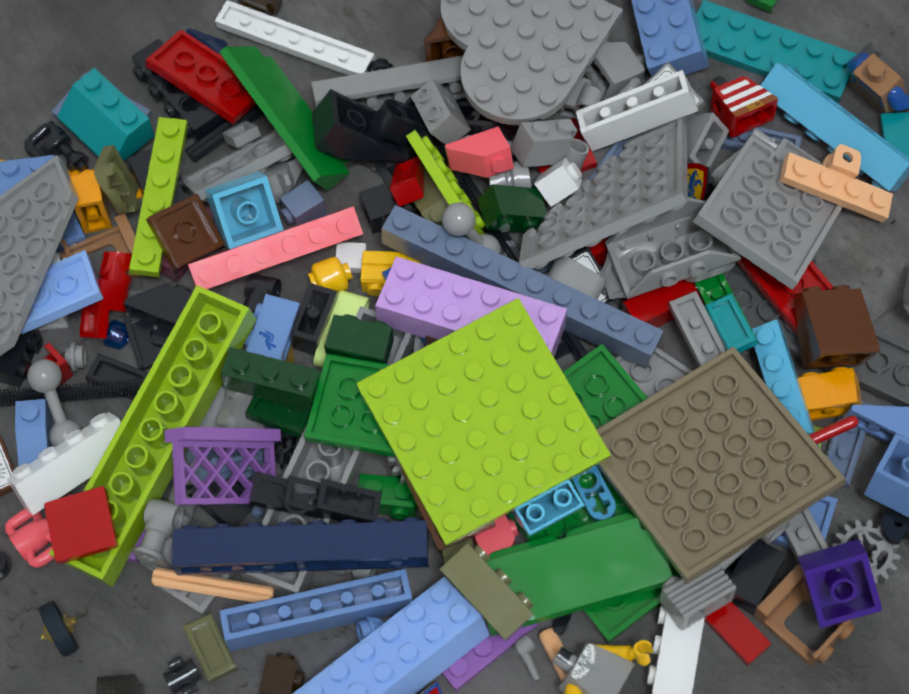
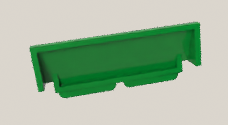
(285, 111)
(584, 569)

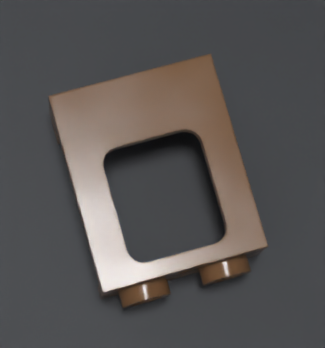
(119, 237)
(782, 604)

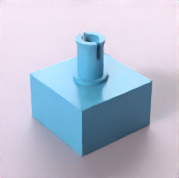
(244, 210)

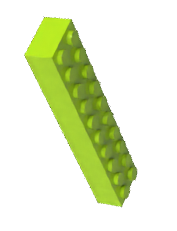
(171, 397)

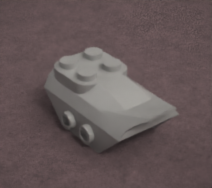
(664, 254)

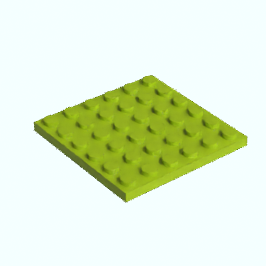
(482, 421)

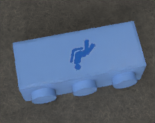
(273, 327)

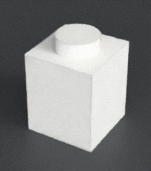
(559, 181)

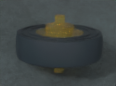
(58, 628)

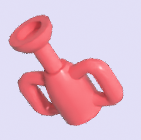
(31, 537)

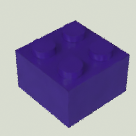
(840, 583)

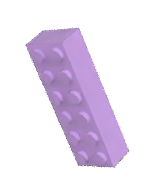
(439, 302)

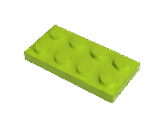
(442, 174)

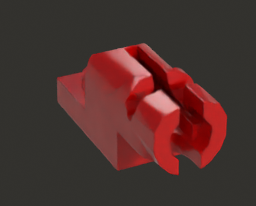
(114, 288)

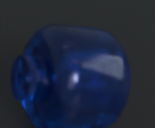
(116, 335)

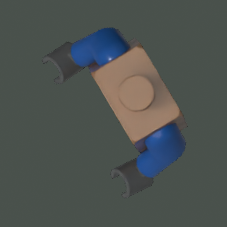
(877, 81)

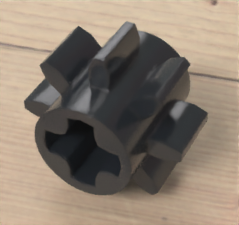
(282, 456)
(182, 676)

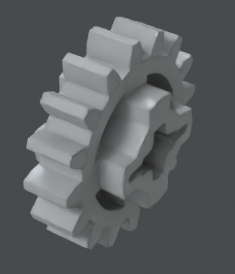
(875, 545)

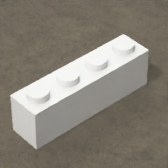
(637, 110)
(63, 466)
(676, 656)

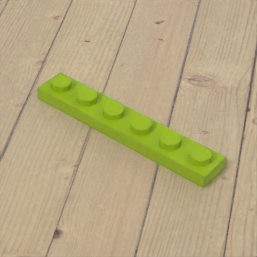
(158, 193)

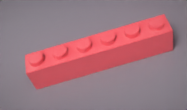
(275, 248)

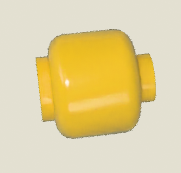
(330, 274)

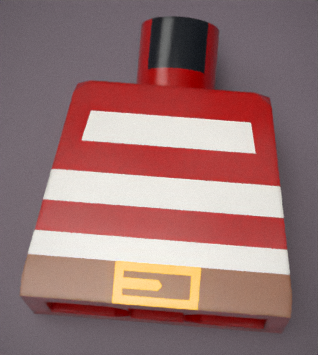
(741, 104)

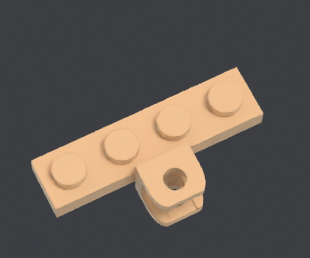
(837, 182)

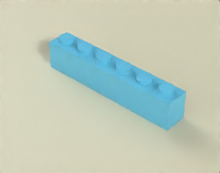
(836, 126)

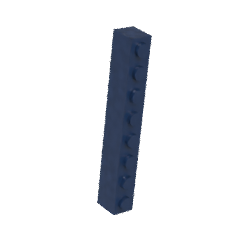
(300, 547)

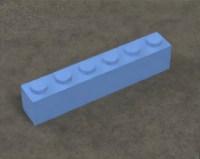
(315, 610)

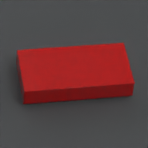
(738, 632)

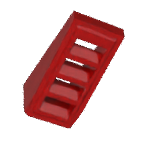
(408, 181)

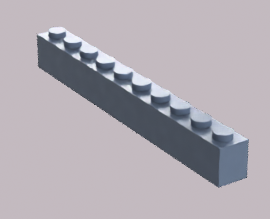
(460, 256)

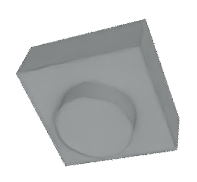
(241, 135)

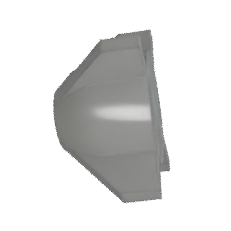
(283, 177)

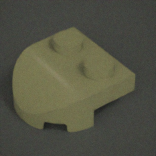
(116, 181)

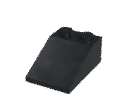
(345, 131)

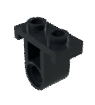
(397, 120)

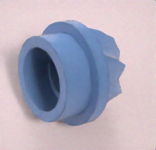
(367, 626)

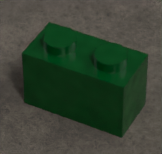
(512, 208)
(359, 339)

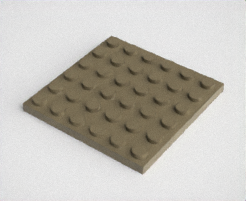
(714, 464)

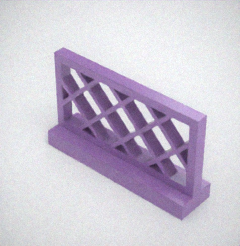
(218, 440)

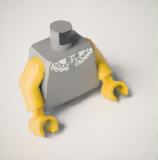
(600, 667)

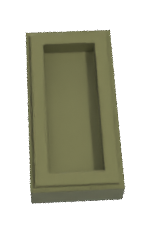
(210, 648)

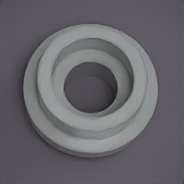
(76, 356)

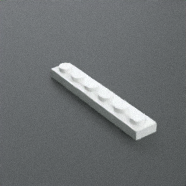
(293, 39)

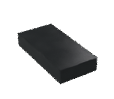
(108, 369)

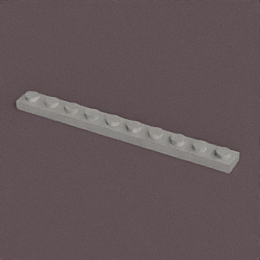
(705, 345)

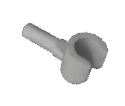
(522, 649)

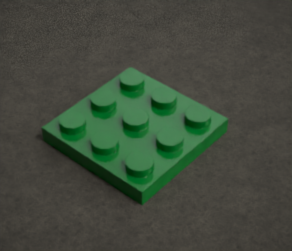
(339, 411)

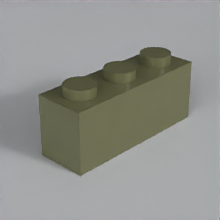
(488, 590)

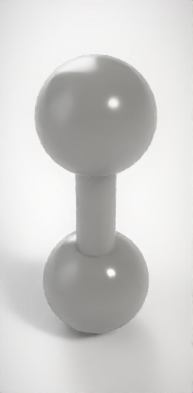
(460, 219)
(45, 377)

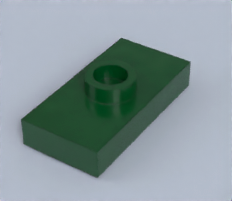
(278, 416)

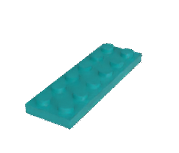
(760, 45)

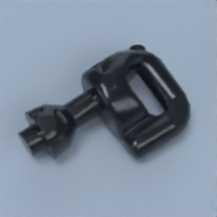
(55, 144)

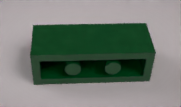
(270, 378)

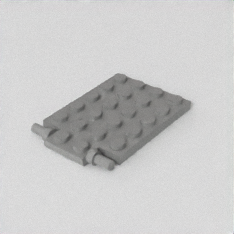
(765, 218)

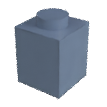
(302, 205)

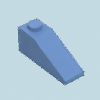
(881, 420)
(32, 429)

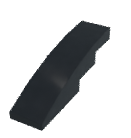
(314, 498)

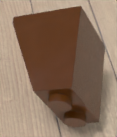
(834, 328)

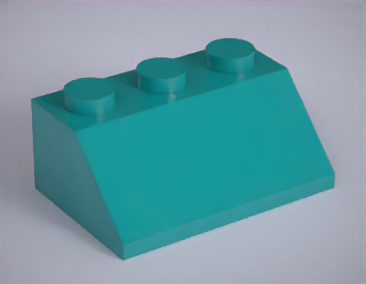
(104, 116)

